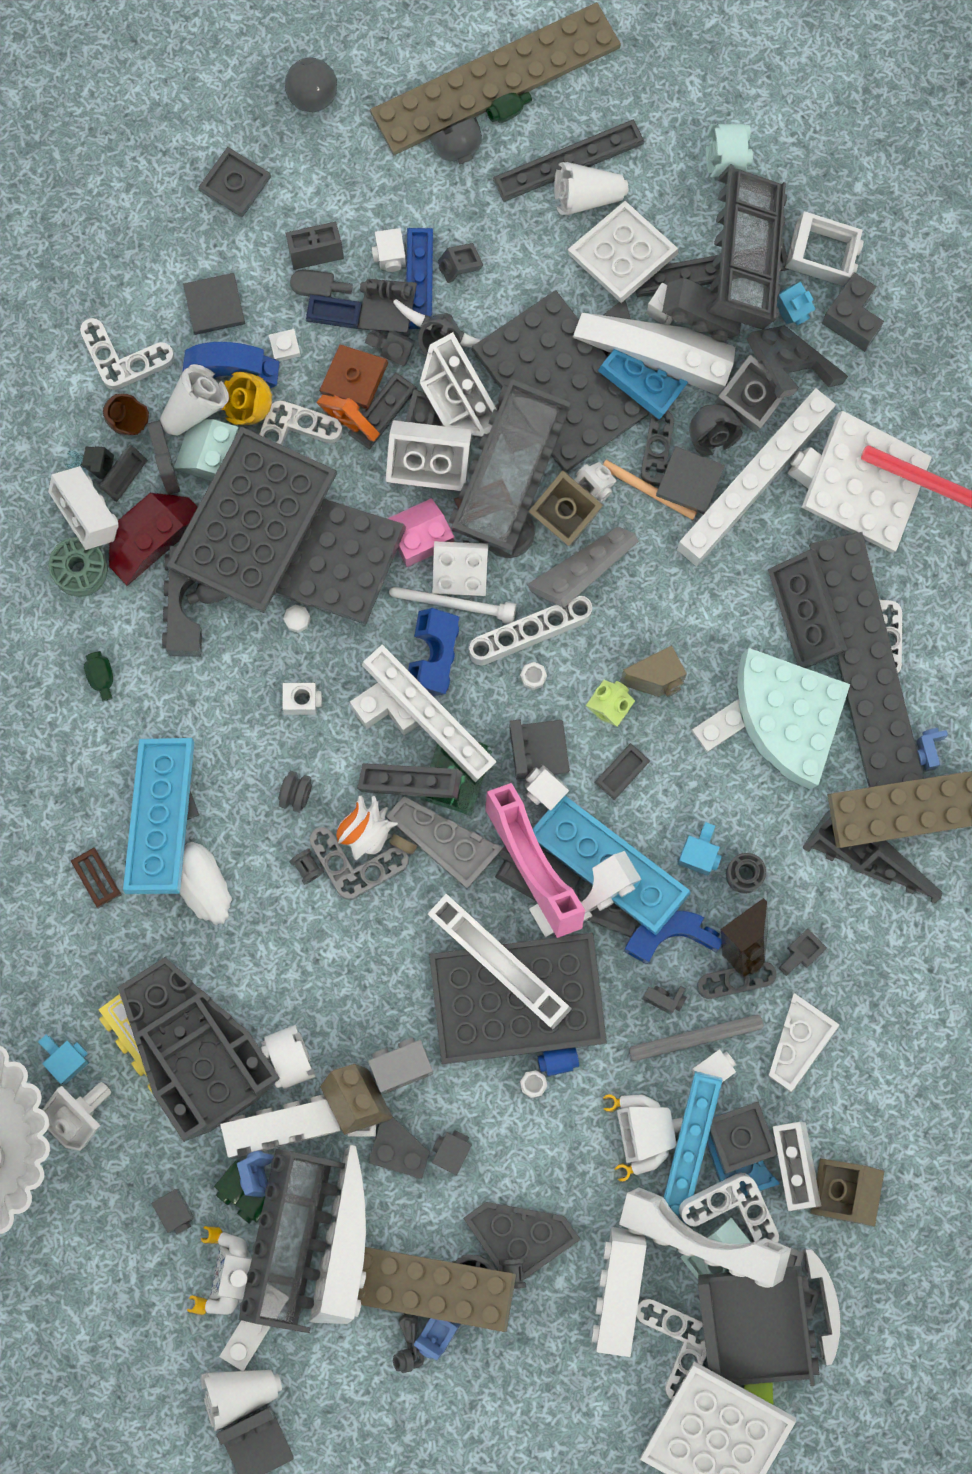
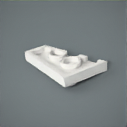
(801, 1042)

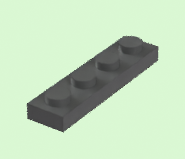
(409, 780)

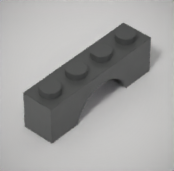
(182, 635)

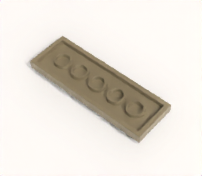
(901, 809)
(437, 1289)

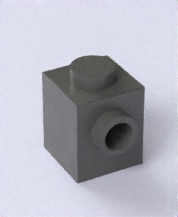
(451, 1151)

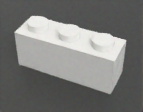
(83, 507)
(797, 1166)

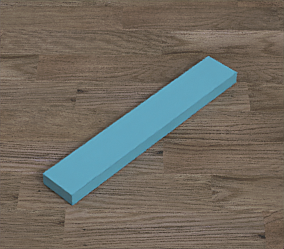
(692, 1139)

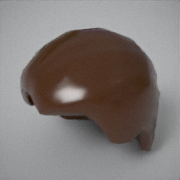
(125, 414)

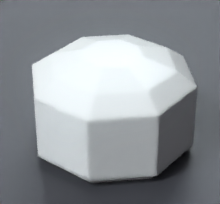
(297, 618)
(533, 676)
(533, 1084)

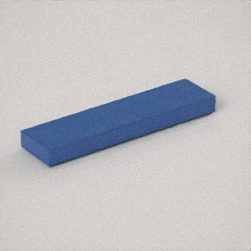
(420, 269)

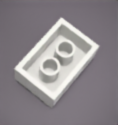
(428, 455)

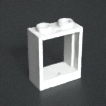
(839, 231)

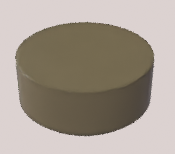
(402, 844)

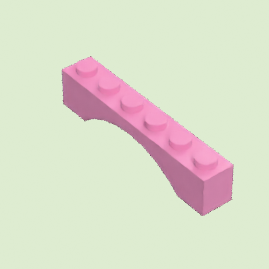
(553, 896)

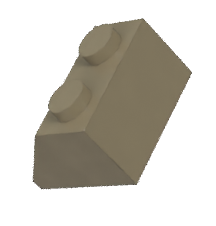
(566, 508)
(656, 674)
(354, 1098)
(848, 1192)

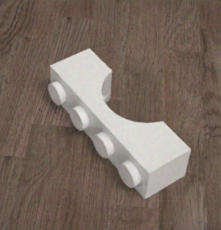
(611, 878)

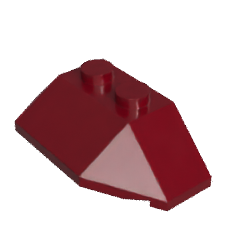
(148, 533)

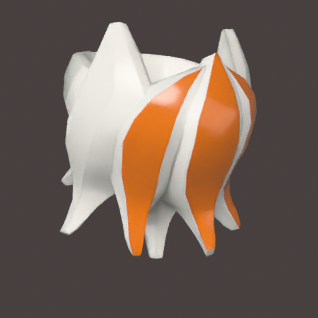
(365, 829)

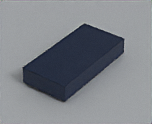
(333, 311)

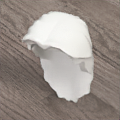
(204, 885)

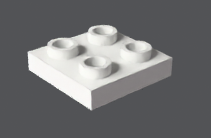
(460, 568)

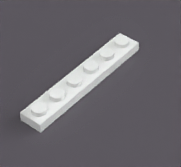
(428, 713)

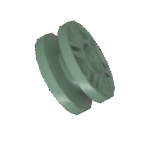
(77, 583)

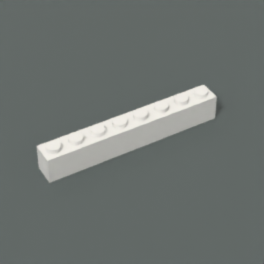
(756, 477)

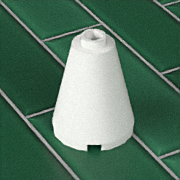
(586, 188)
(193, 400)
(237, 1394)

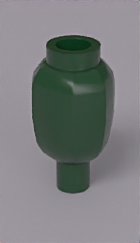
(507, 106)
(99, 674)

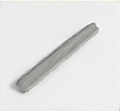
(696, 1037)

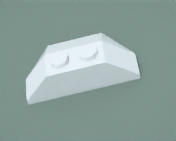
(456, 388)

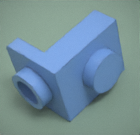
(927, 751)
(252, 1173)
(436, 1338)

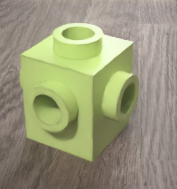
(611, 702)

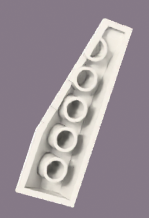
(670, 348)
(343, 1262)

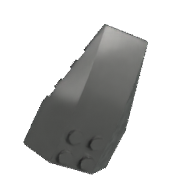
(193, 1051)

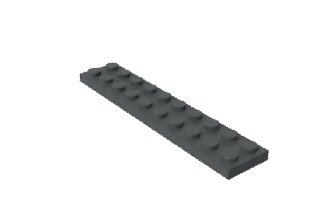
(869, 664)

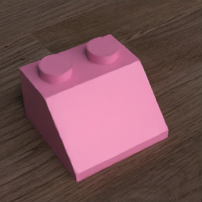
(423, 526)

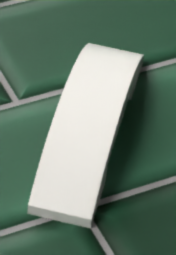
(827, 1342)

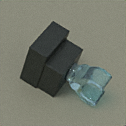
(95, 459)

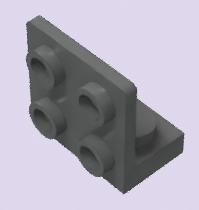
(537, 746)
(256, 1443)

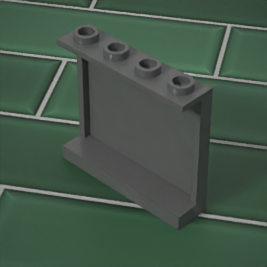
(757, 1330)

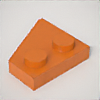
(347, 414)

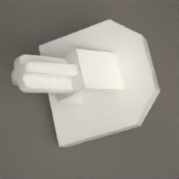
(72, 1119)

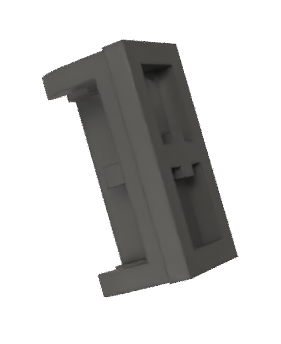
(314, 245)

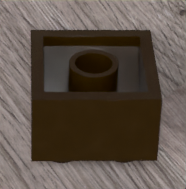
(746, 939)

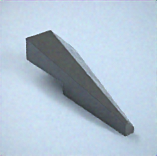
(873, 859)

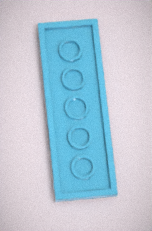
(159, 816)
(585, 842)

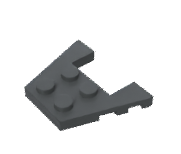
(786, 353)

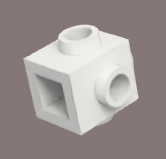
(596, 480)

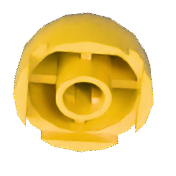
(248, 399)

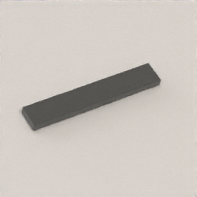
(584, 153)
(696, 270)

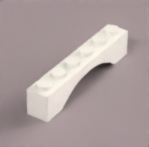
(499, 961)
(651, 1216)

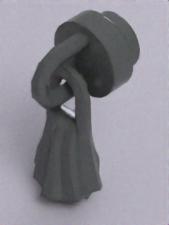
(404, 1359)

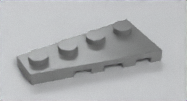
(580, 570)
(447, 843)

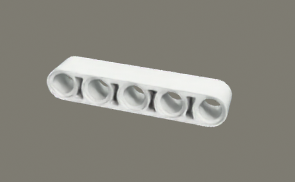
(520, 639)

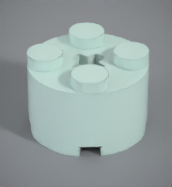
(728, 147)

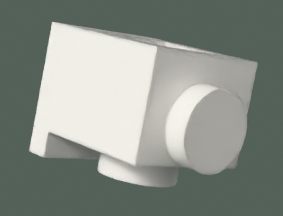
(656, 304)

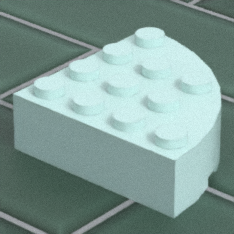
(789, 714)

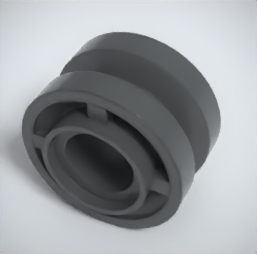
(295, 791)
(751, 861)

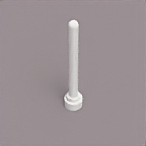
(504, 612)

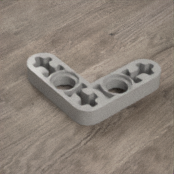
(348, 872)

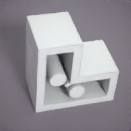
(378, 703)

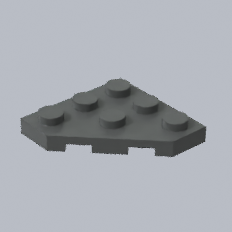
(520, 1233)

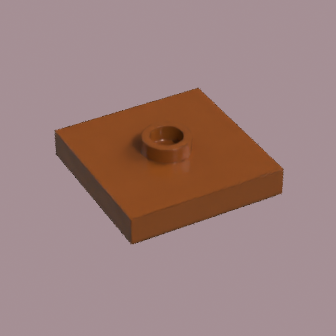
(354, 375)

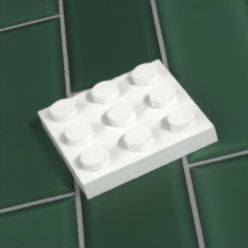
(623, 251)

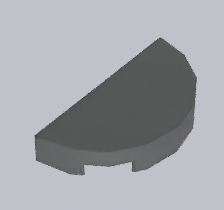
(523, 542)

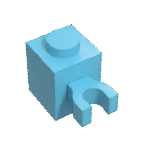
(795, 304)
(699, 853)
(64, 1060)

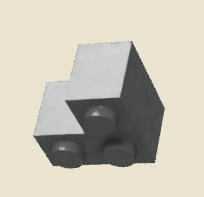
(848, 313)

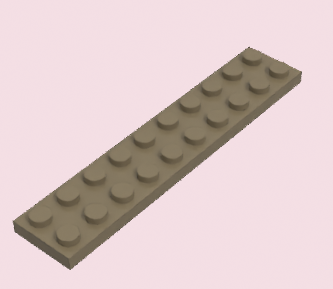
(509, 69)

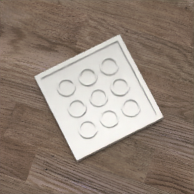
(859, 493)
(717, 1429)

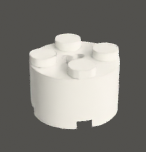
(288, 1057)

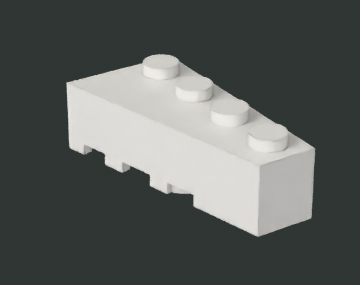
(279, 1128)
(620, 1293)

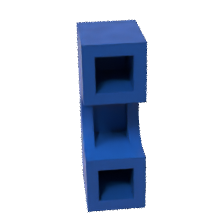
(439, 632)

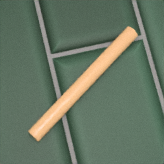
(646, 488)

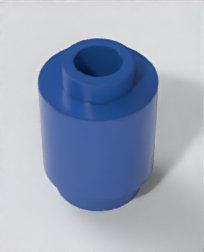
(558, 1061)

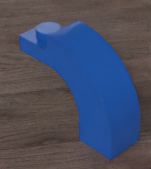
(232, 357)
(682, 923)

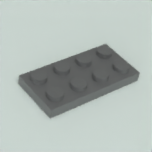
(807, 609)

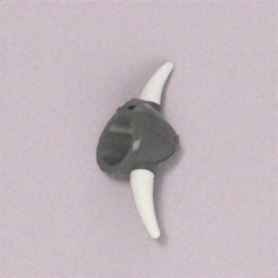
(435, 327)

